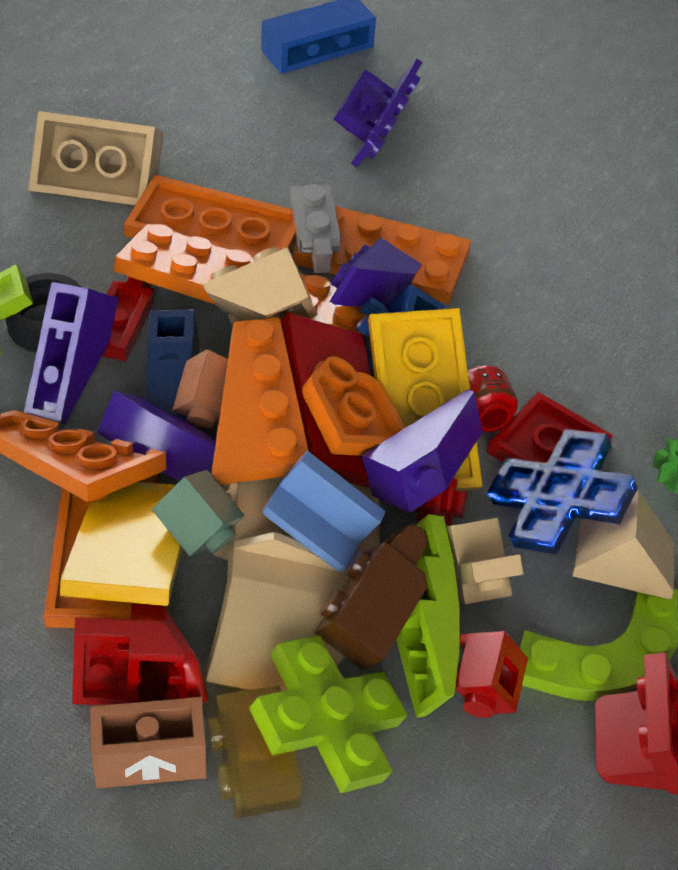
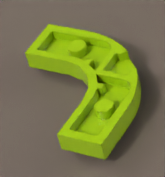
(604, 669)

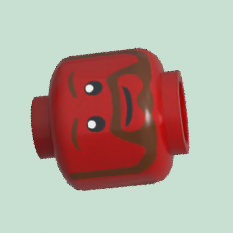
(493, 396)

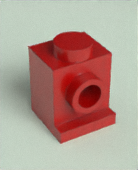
(490, 673)

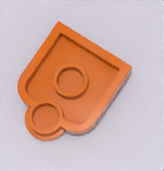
(350, 407)

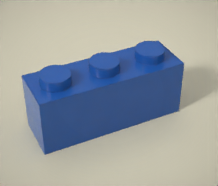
(317, 34)

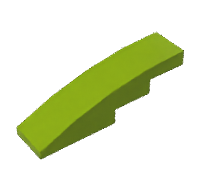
(432, 633)

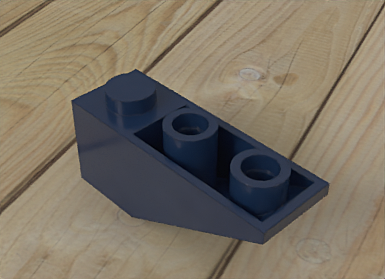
(170, 344)

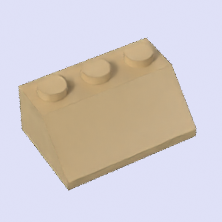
(93, 158)

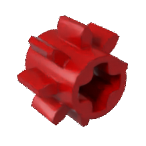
(448, 504)

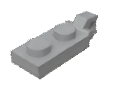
(315, 223)

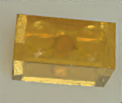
(250, 772)

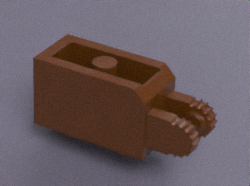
(376, 598)

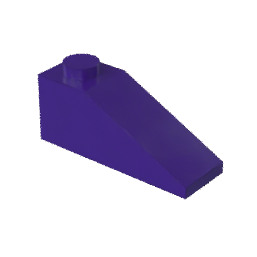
(69, 348)
(424, 455)

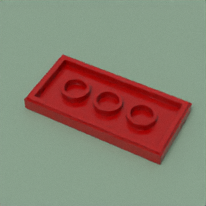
(307, 345)

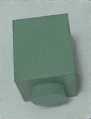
(199, 514)

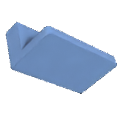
(322, 511)

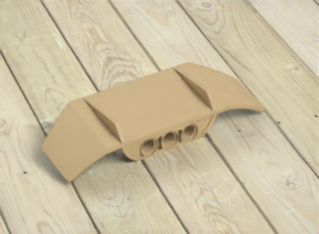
(269, 590)

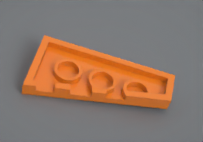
(260, 412)
(74, 457)

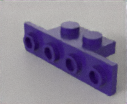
(371, 108)

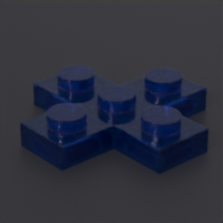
(561, 491)

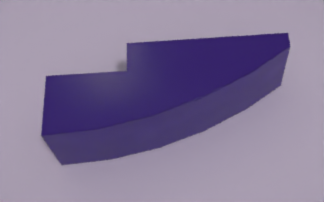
(148, 427)

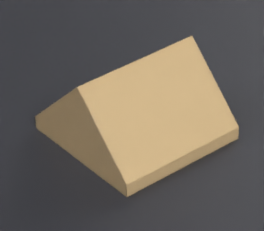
(627, 555)

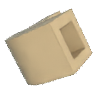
(481, 562)

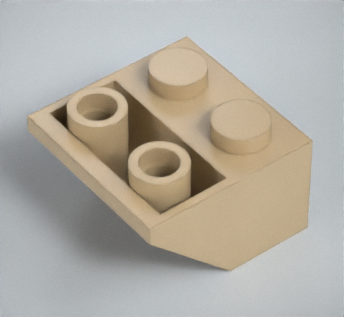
(262, 288)

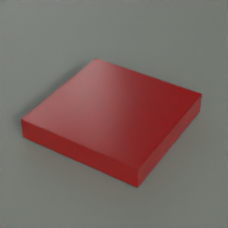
(537, 430)

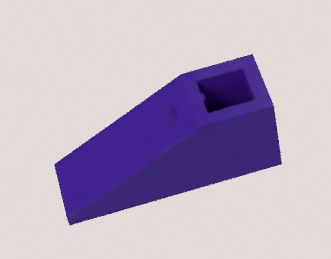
(376, 273)

